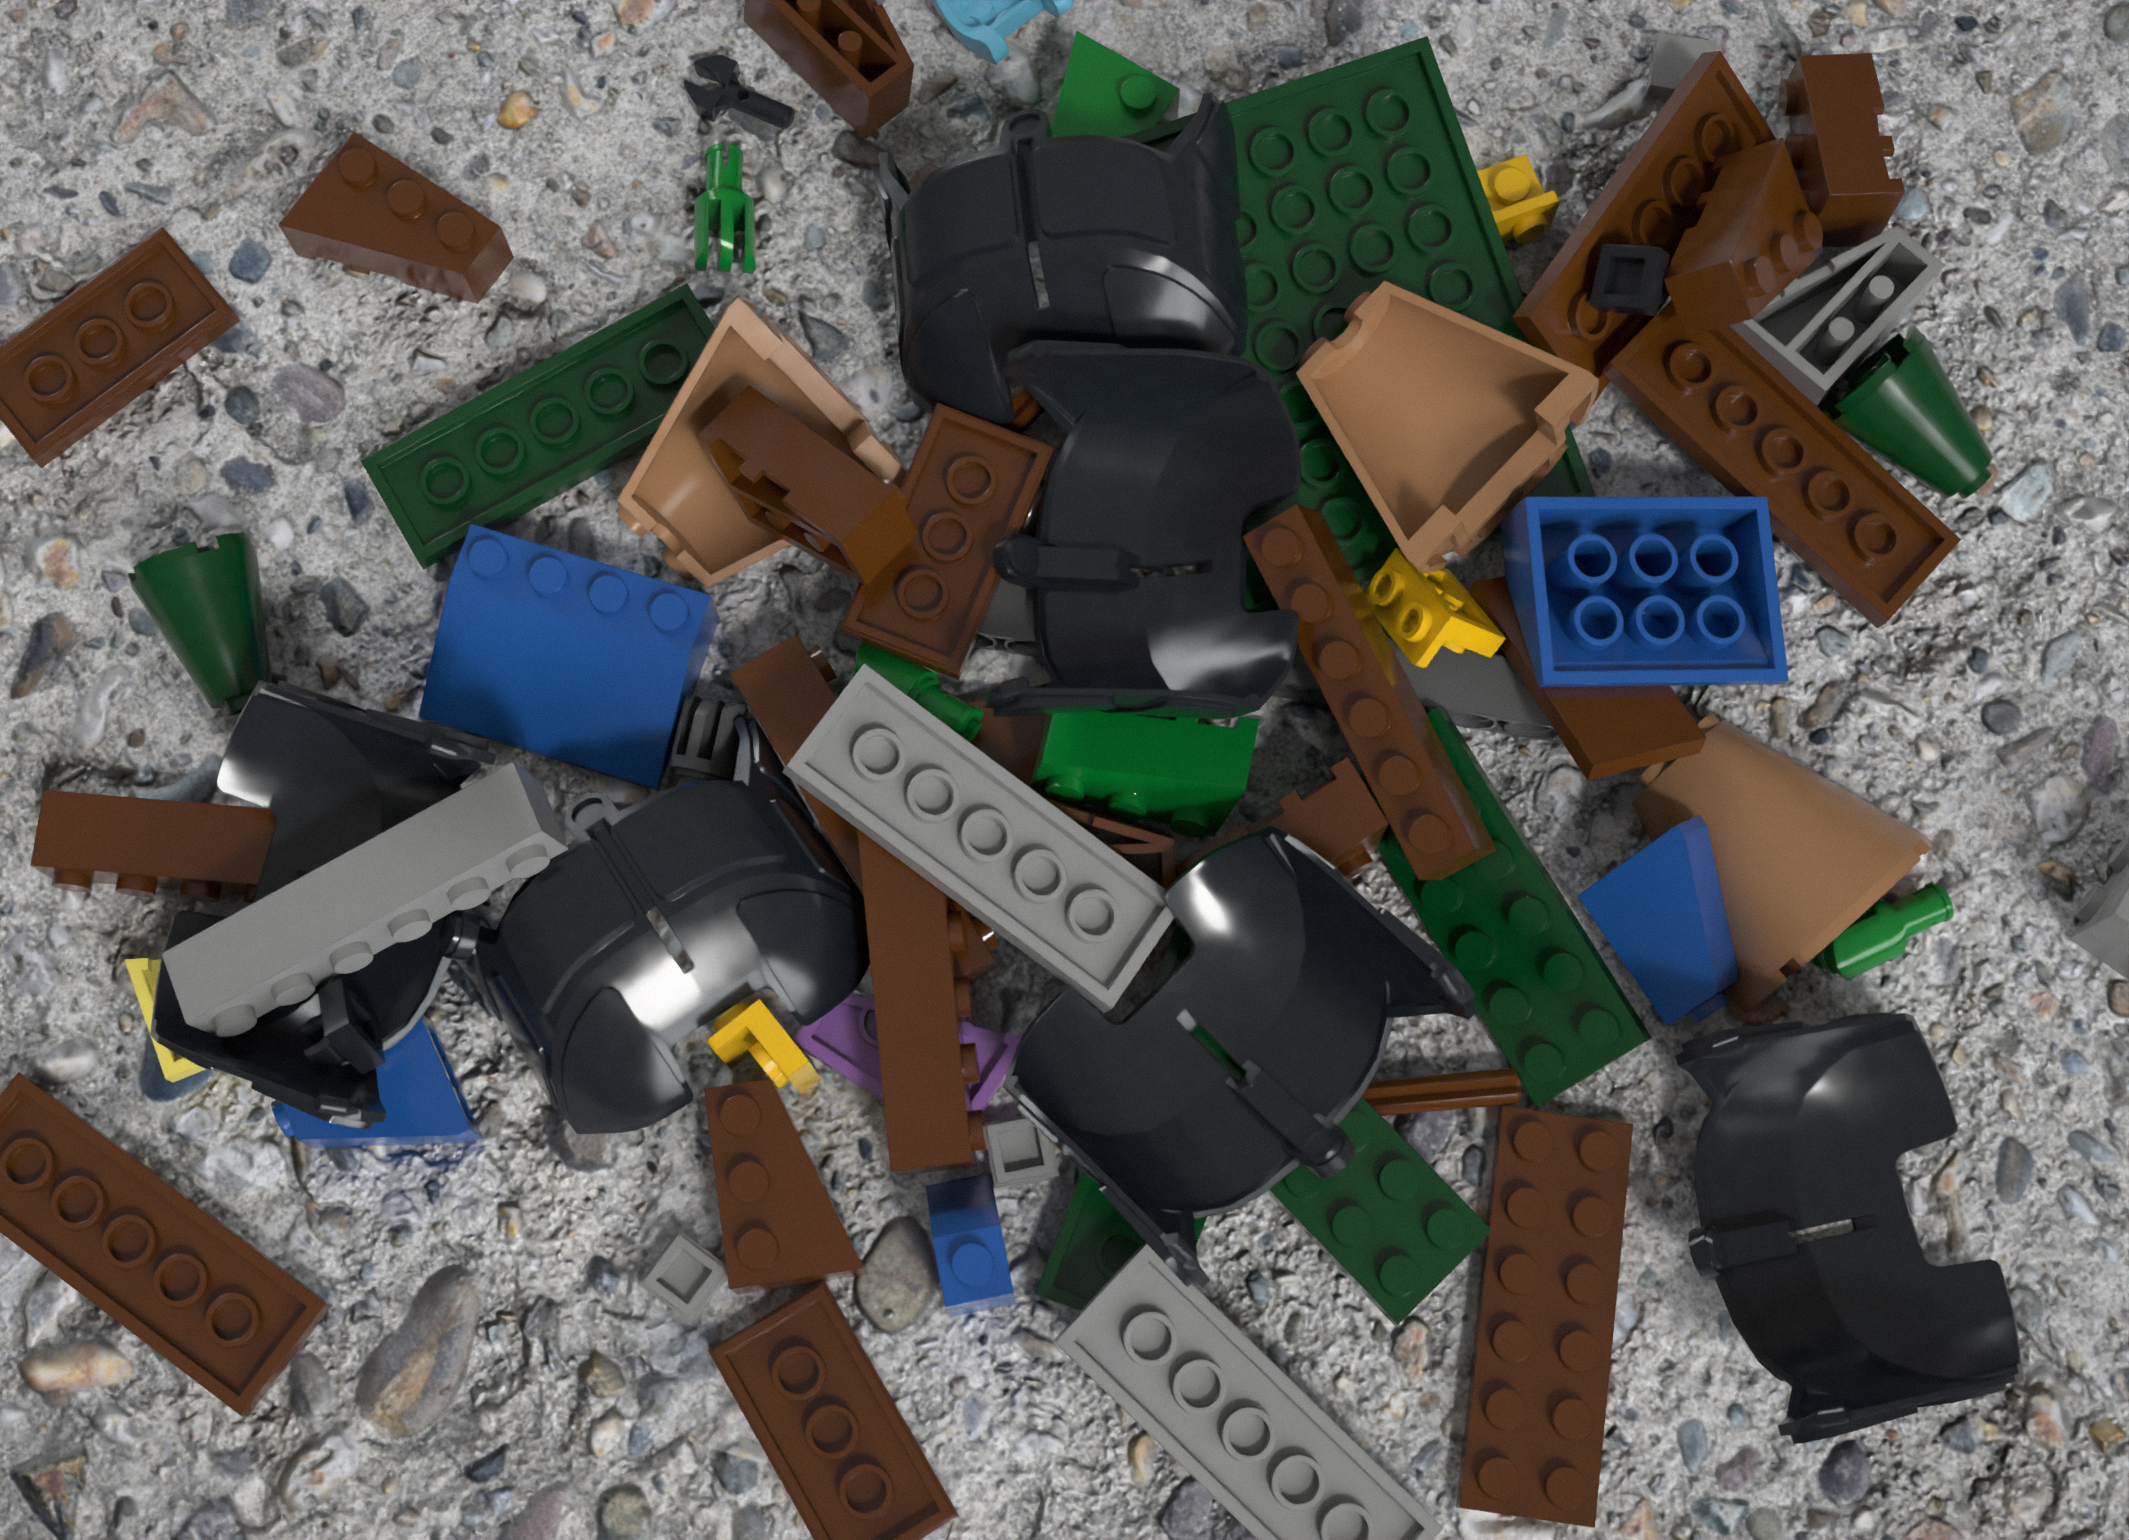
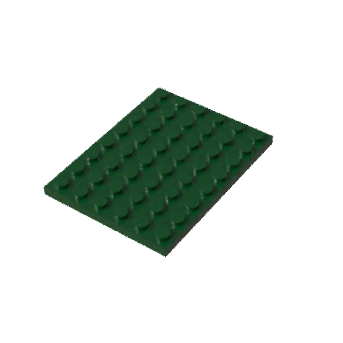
(1345, 189)

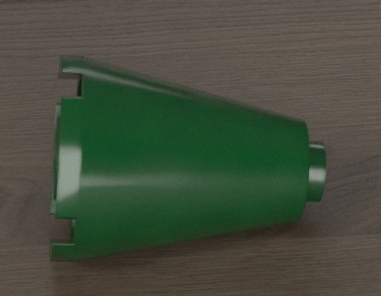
(1913, 417)
(210, 615)

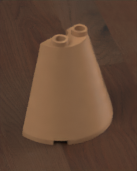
(1441, 417)
(676, 484)
(1787, 849)

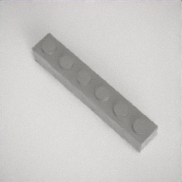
(365, 902)

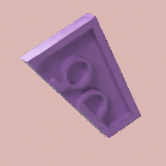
(849, 1045)

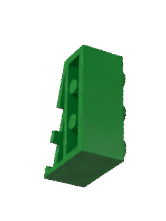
(1110, 94)
(1147, 767)

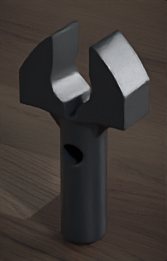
(733, 95)

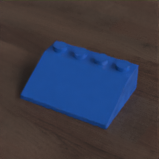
(1646, 590)
(566, 656)

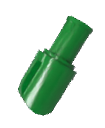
(724, 210)
(922, 687)
(1883, 932)

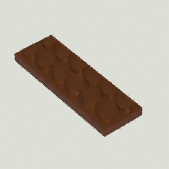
(1642, 205)
(1776, 444)
(147, 1251)
(1545, 1317)

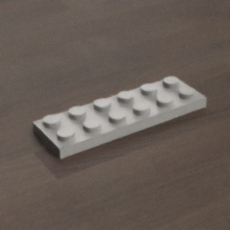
(982, 837)
(1233, 1414)

